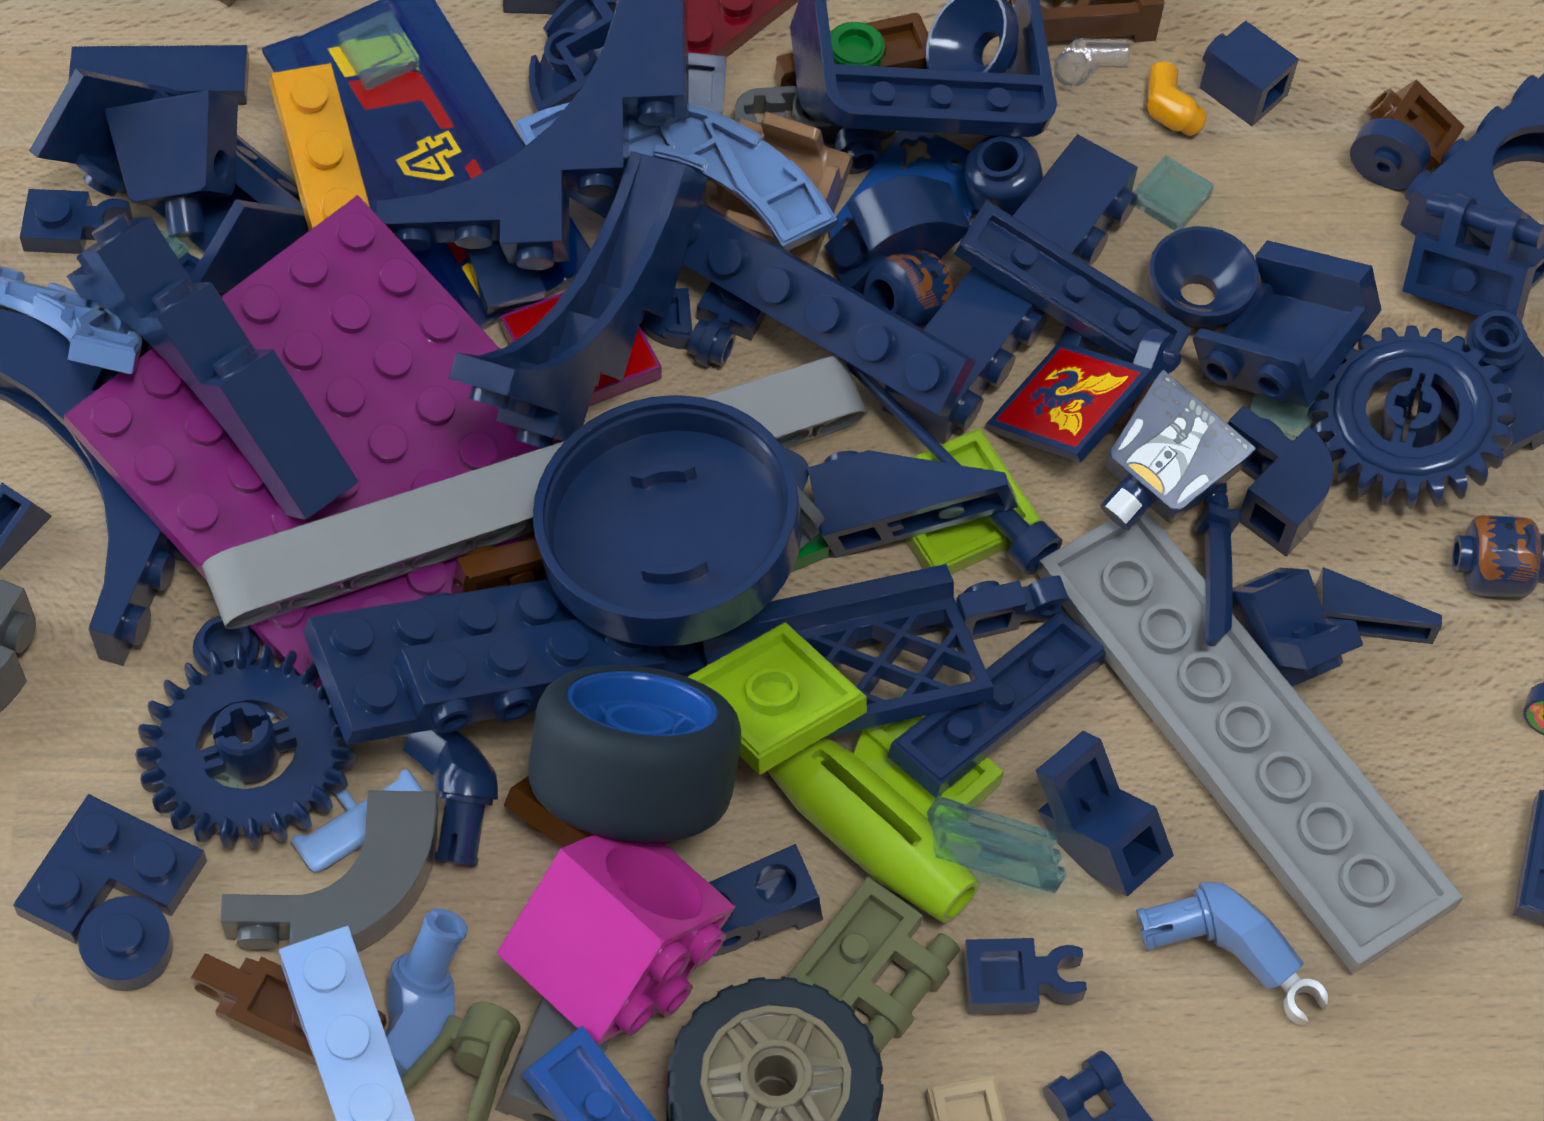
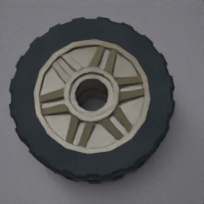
(774, 1057)

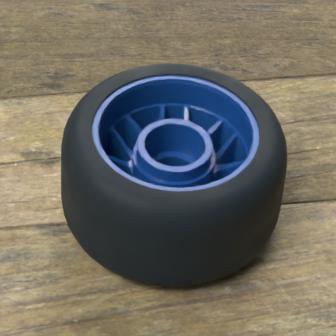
(634, 753)

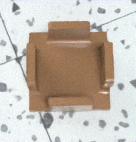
(805, 147)

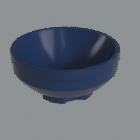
(965, 29)
(1208, 259)

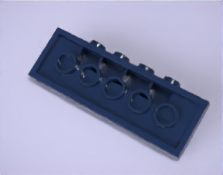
(461, 659)

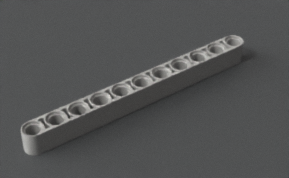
(474, 508)

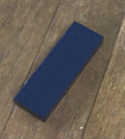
(180, 68)

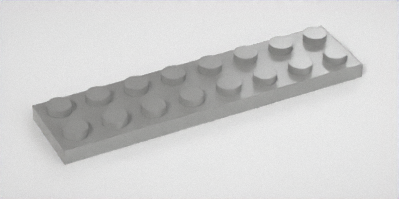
(1252, 743)

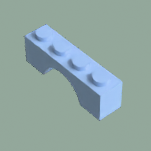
(344, 1029)

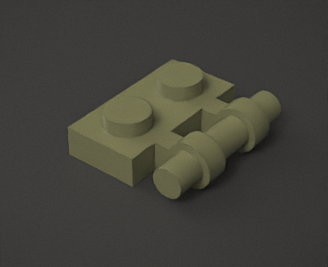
(860, 947)

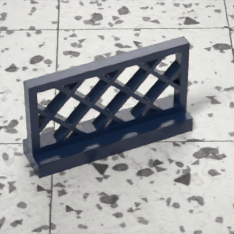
(876, 612)

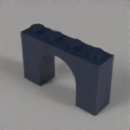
(1468, 168)

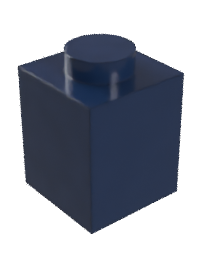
(1247, 72)

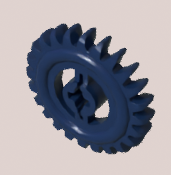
(1417, 462)
(237, 707)

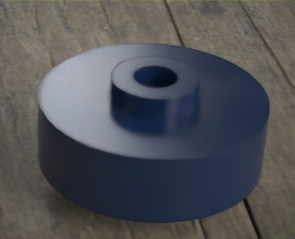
(1389, 153)
(125, 942)

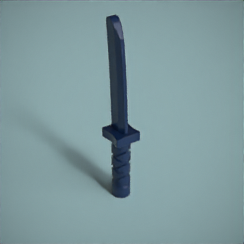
(1217, 525)

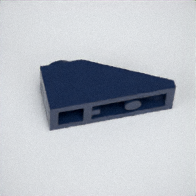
(892, 497)

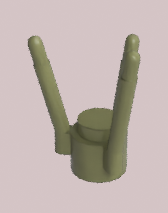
(481, 1048)

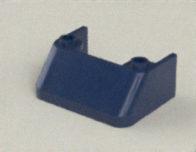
(925, 99)
(240, 229)

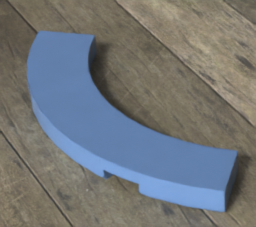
(731, 158)
(93, 331)

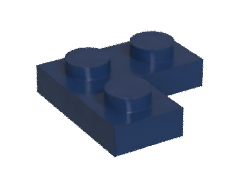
(103, 852)

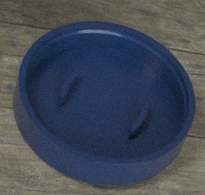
(668, 520)

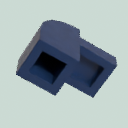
(896, 219)
(1288, 481)
(1290, 626)
(1098, 823)

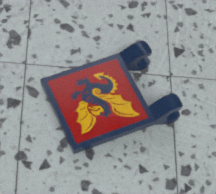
(1080, 393)

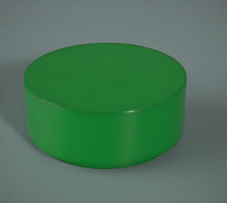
(857, 44)

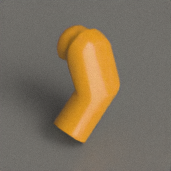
(1171, 105)

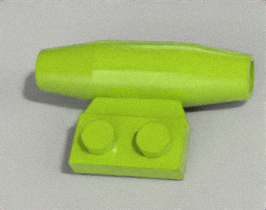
(882, 816)

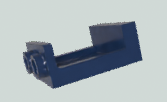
(1295, 327)

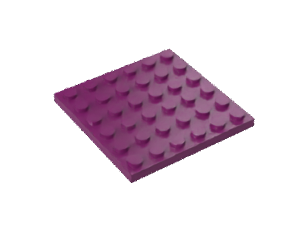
(373, 358)

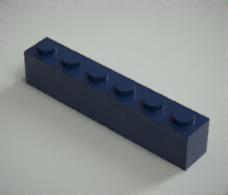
(989, 322)

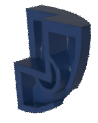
(574, 44)

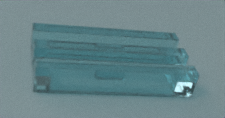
(995, 844)

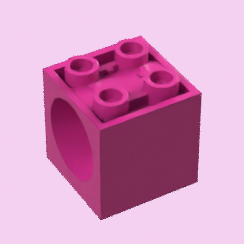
(616, 933)

